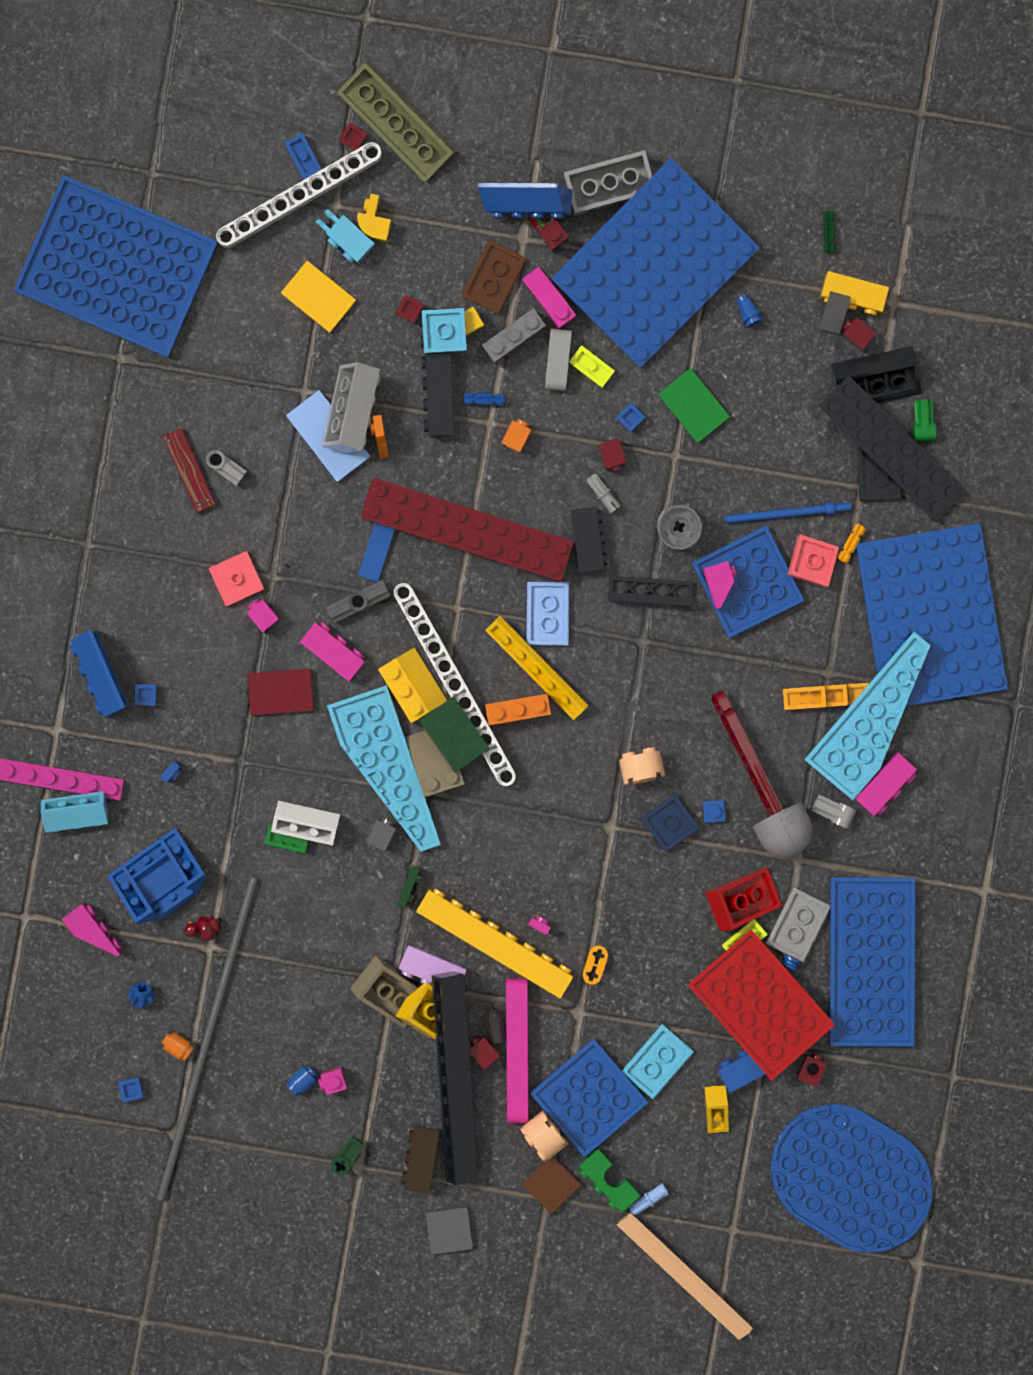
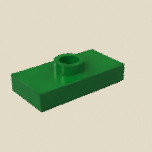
(286, 842)

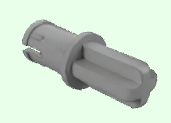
(603, 493)

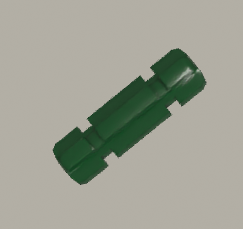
(829, 231)

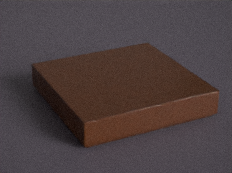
(551, 1184)

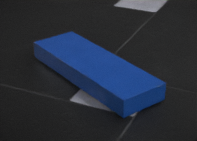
(376, 552)

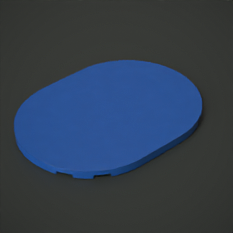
(851, 1178)

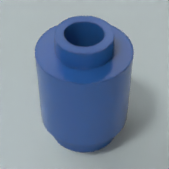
(302, 1080)

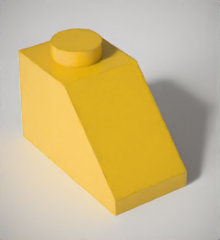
(716, 1109)

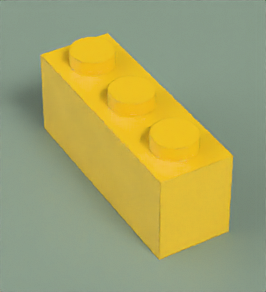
(863, 294)

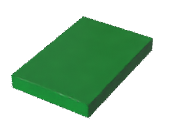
(693, 405)

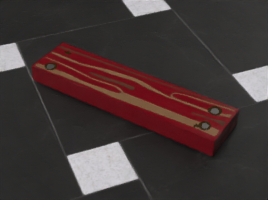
(189, 470)

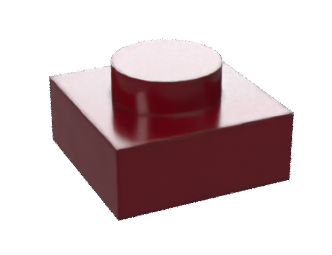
(352, 137)
(409, 309)

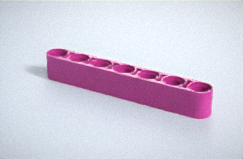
(517, 1050)

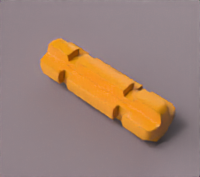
(851, 543)

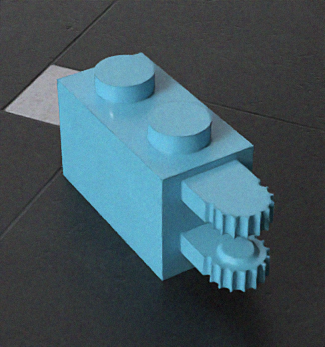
(347, 237)

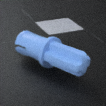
(649, 1199)

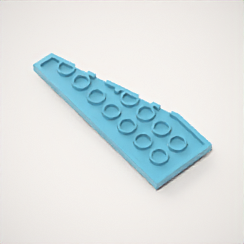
(862, 735)
(376, 744)

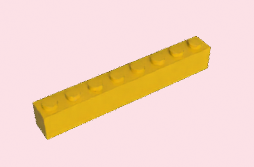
(494, 943)

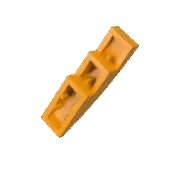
(822, 696)

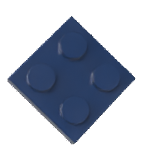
(670, 822)

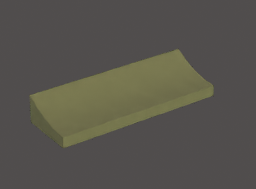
(397, 121)

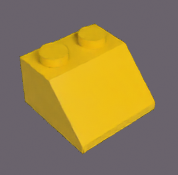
(419, 1011)

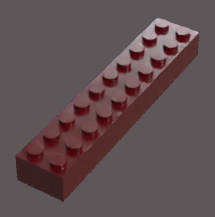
(466, 529)

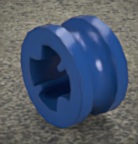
(790, 962)

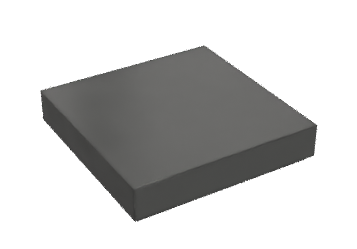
(449, 1230)

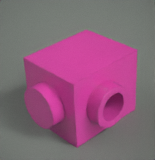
(333, 1081)

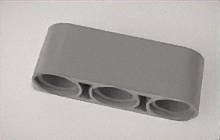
(558, 359)

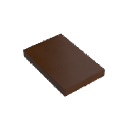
(493, 277)

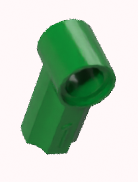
(924, 428)

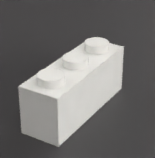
(305, 823)

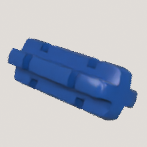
(484, 399)

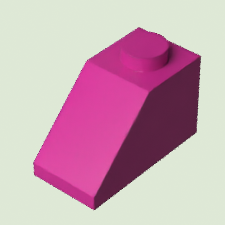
(719, 581)

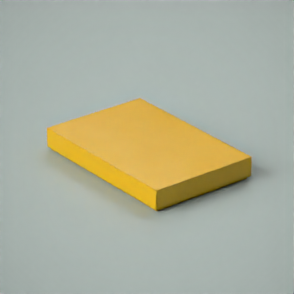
(318, 296)

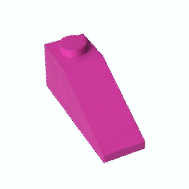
(549, 298)

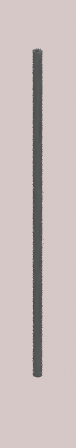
(207, 1038)

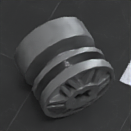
(691, 528)

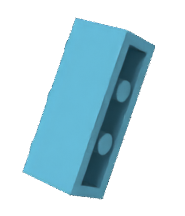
(74, 812)

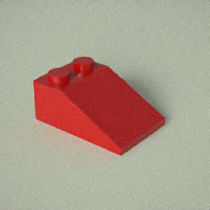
(743, 899)

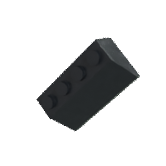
(883, 374)

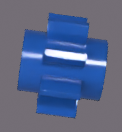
(141, 995)

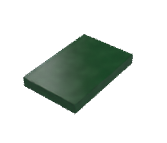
(453, 734)

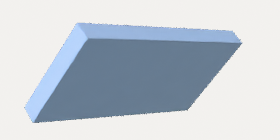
(311, 421)

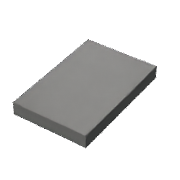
(798, 925)

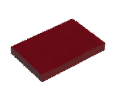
(280, 691)

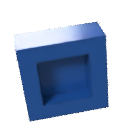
(630, 417)
(145, 694)
(172, 772)
(713, 811)
(130, 1089)

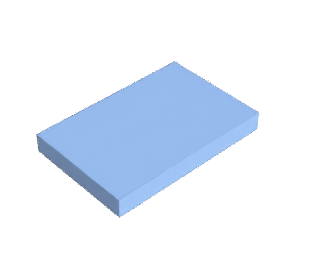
(548, 613)

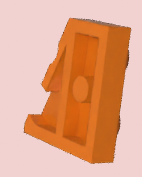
(377, 429)

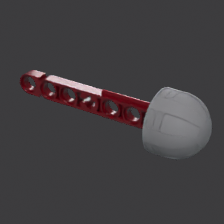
(785, 830)

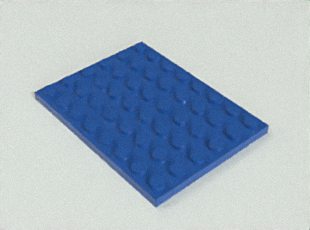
(655, 262)
(115, 266)
(944, 594)

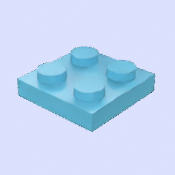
(444, 330)

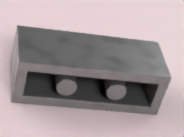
(513, 336)

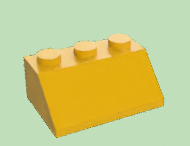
(412, 685)

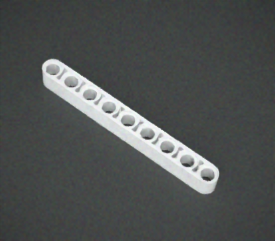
(288, 195)

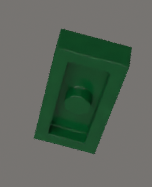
(406, 895)

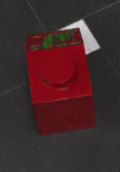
(549, 231)

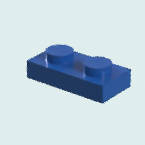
(302, 156)

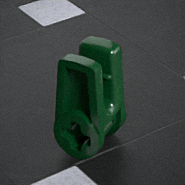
(348, 1155)

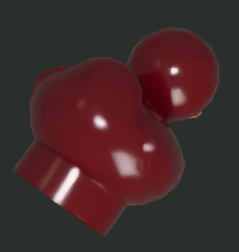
(206, 926)

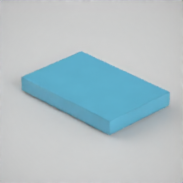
(657, 1061)

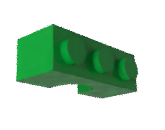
(620, 1194)

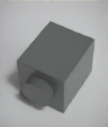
(381, 834)

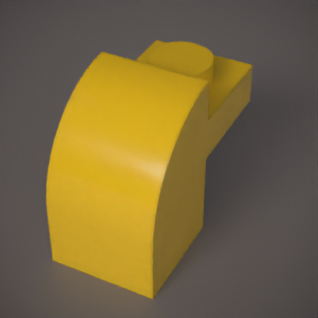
(372, 226)

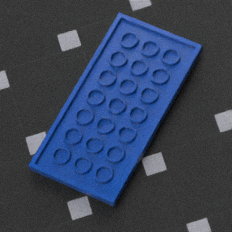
(872, 961)

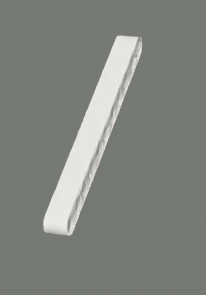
(453, 673)

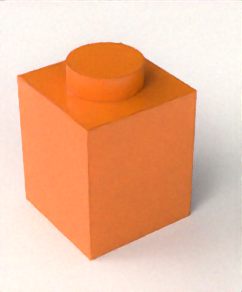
(516, 435)

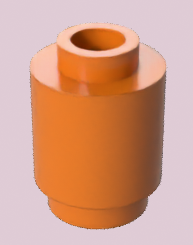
(177, 1046)

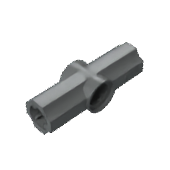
(345, 607)

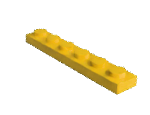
(536, 668)

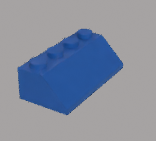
(526, 199)
(99, 672)

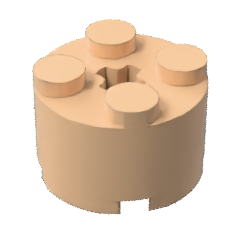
(642, 766)
(544, 1136)

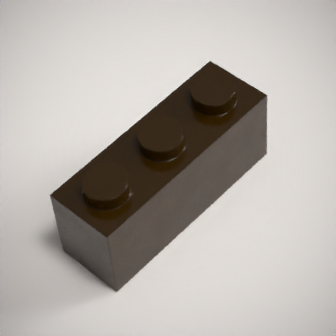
(420, 1159)

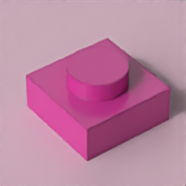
(540, 924)

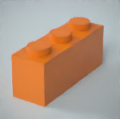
(518, 709)

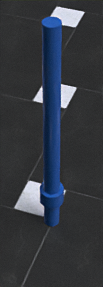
(829, 508)

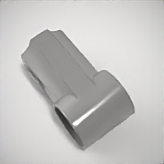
(227, 468)
(837, 813)

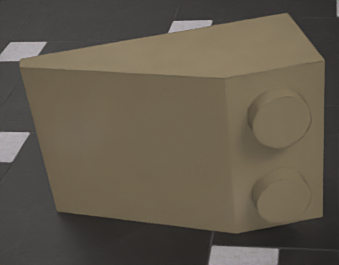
(431, 767)
(383, 989)

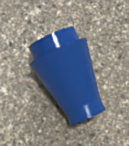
(749, 312)

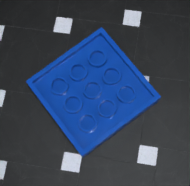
(760, 584)
(589, 1097)

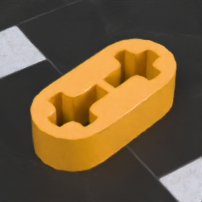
(590, 963)

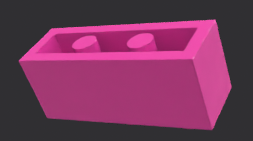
(333, 650)
(886, 784)

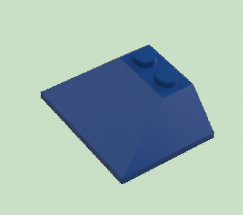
(158, 879)

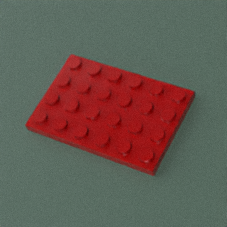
(761, 1004)

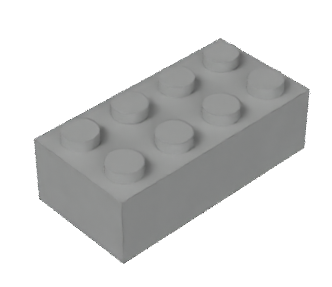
(607, 182)
(351, 407)

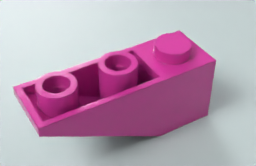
(87, 928)

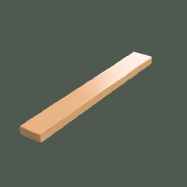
(684, 1276)

